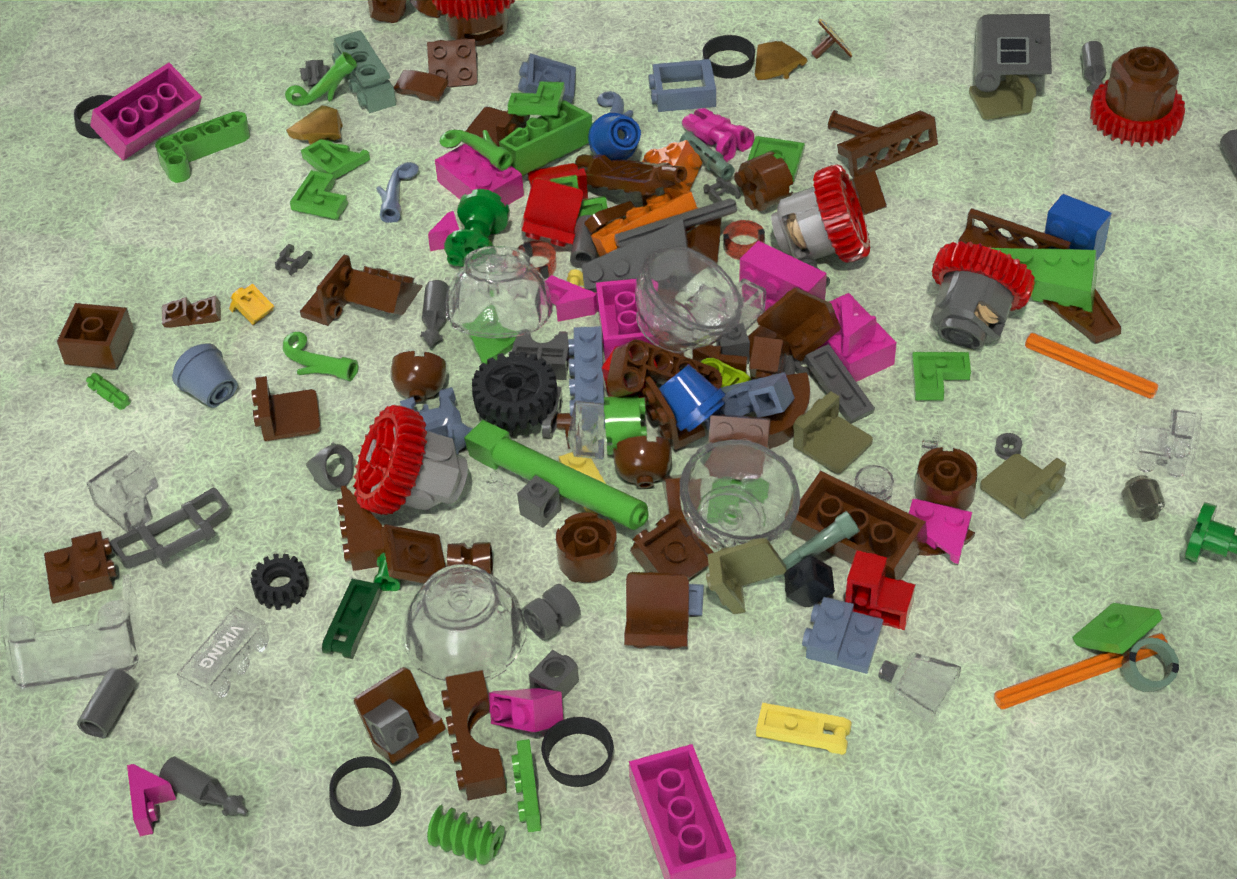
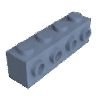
(586, 366)

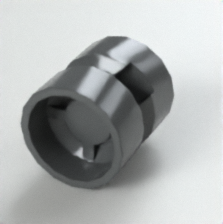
(554, 609)

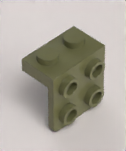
(1011, 98)
(829, 437)
(1023, 484)
(741, 566)

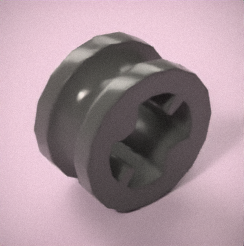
(1010, 439)

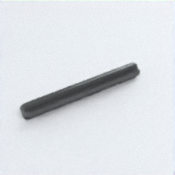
(690, 218)

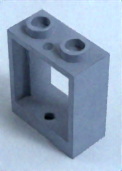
(684, 97)

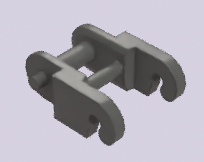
(726, 187)
(297, 263)

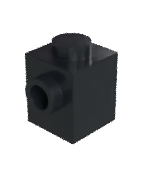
(809, 581)

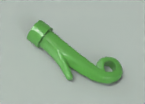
(329, 82)
(498, 156)
(317, 364)

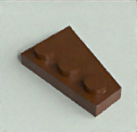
(1096, 325)

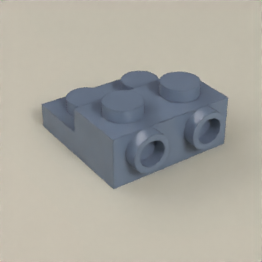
(542, 69)
(842, 636)

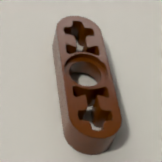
(606, 216)

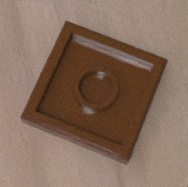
(412, 553)

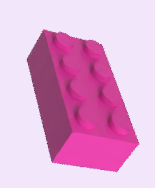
(145, 111)
(681, 816)

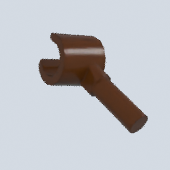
(563, 423)

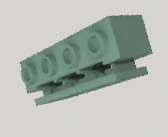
(370, 75)

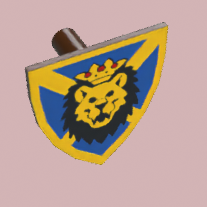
(828, 41)

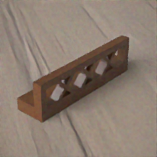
(888, 135)
(992, 236)

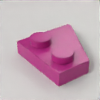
(944, 525)

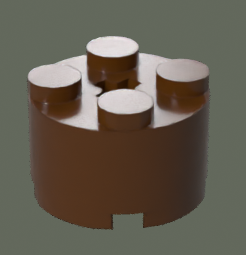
(764, 181)
(946, 478)
(587, 547)

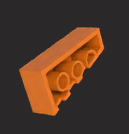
(671, 203)

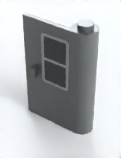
(1009, 47)

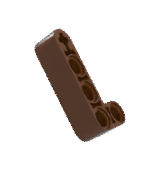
(643, 366)

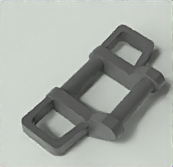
(161, 554)

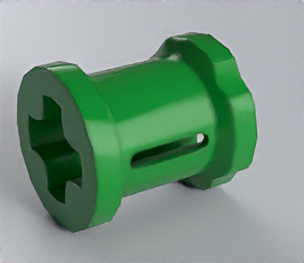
(382, 578)

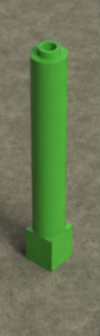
(495, 448)

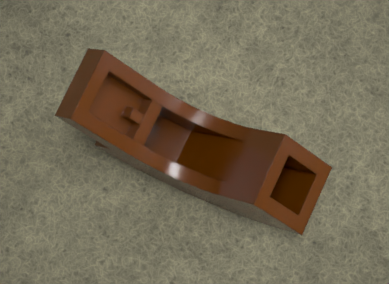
(783, 422)

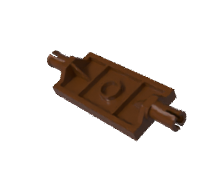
(629, 174)

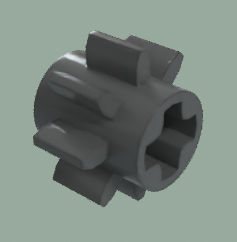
(313, 72)

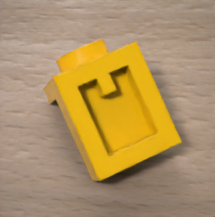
(251, 303)

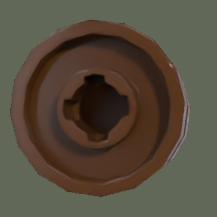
(477, 555)

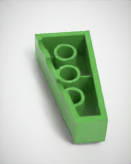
(548, 138)
(1060, 274)

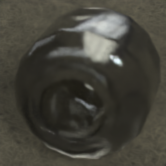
(1143, 498)

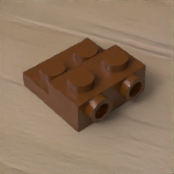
(671, 548)
(80, 568)

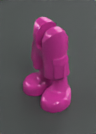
(718, 130)

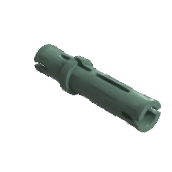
(722, 168)

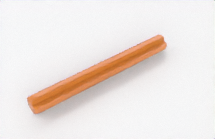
(1092, 365)

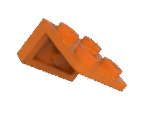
(677, 155)

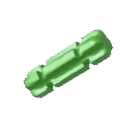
(108, 391)

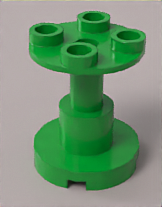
(481, 215)
(1210, 535)

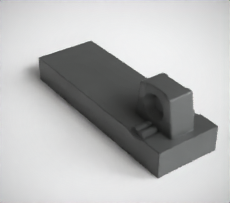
(836, 378)

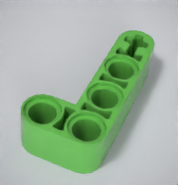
(200, 141)

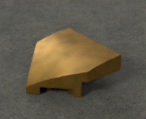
(777, 59)
(317, 125)

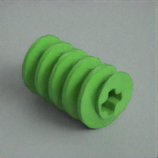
(464, 837)

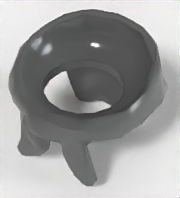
(318, 469)

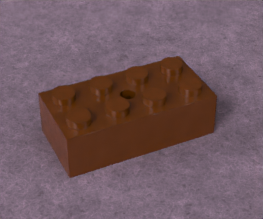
(882, 526)

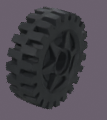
(514, 390)

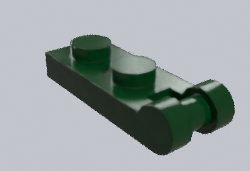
(351, 618)

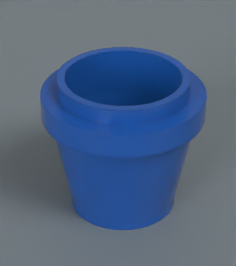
(604, 136)
(691, 398)

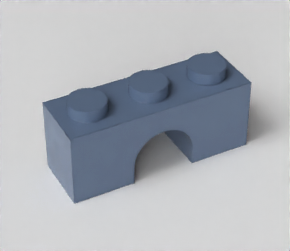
(762, 395)

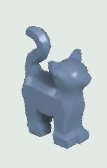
(445, 419)

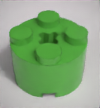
(623, 419)

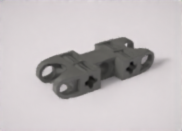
(557, 355)

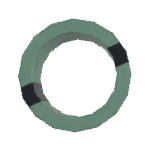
(1131, 671)

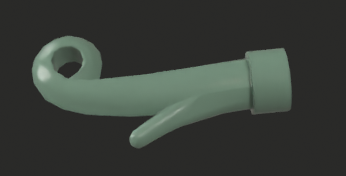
(842, 527)

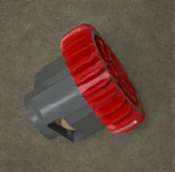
(977, 292)

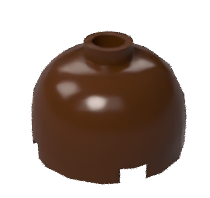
(418, 375)
(642, 460)

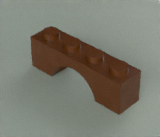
(481, 765)

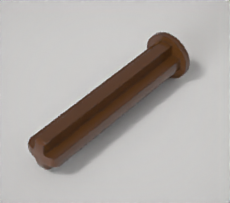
(848, 124)

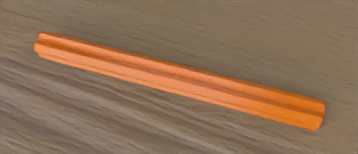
(1065, 676)

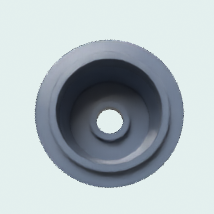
(204, 375)

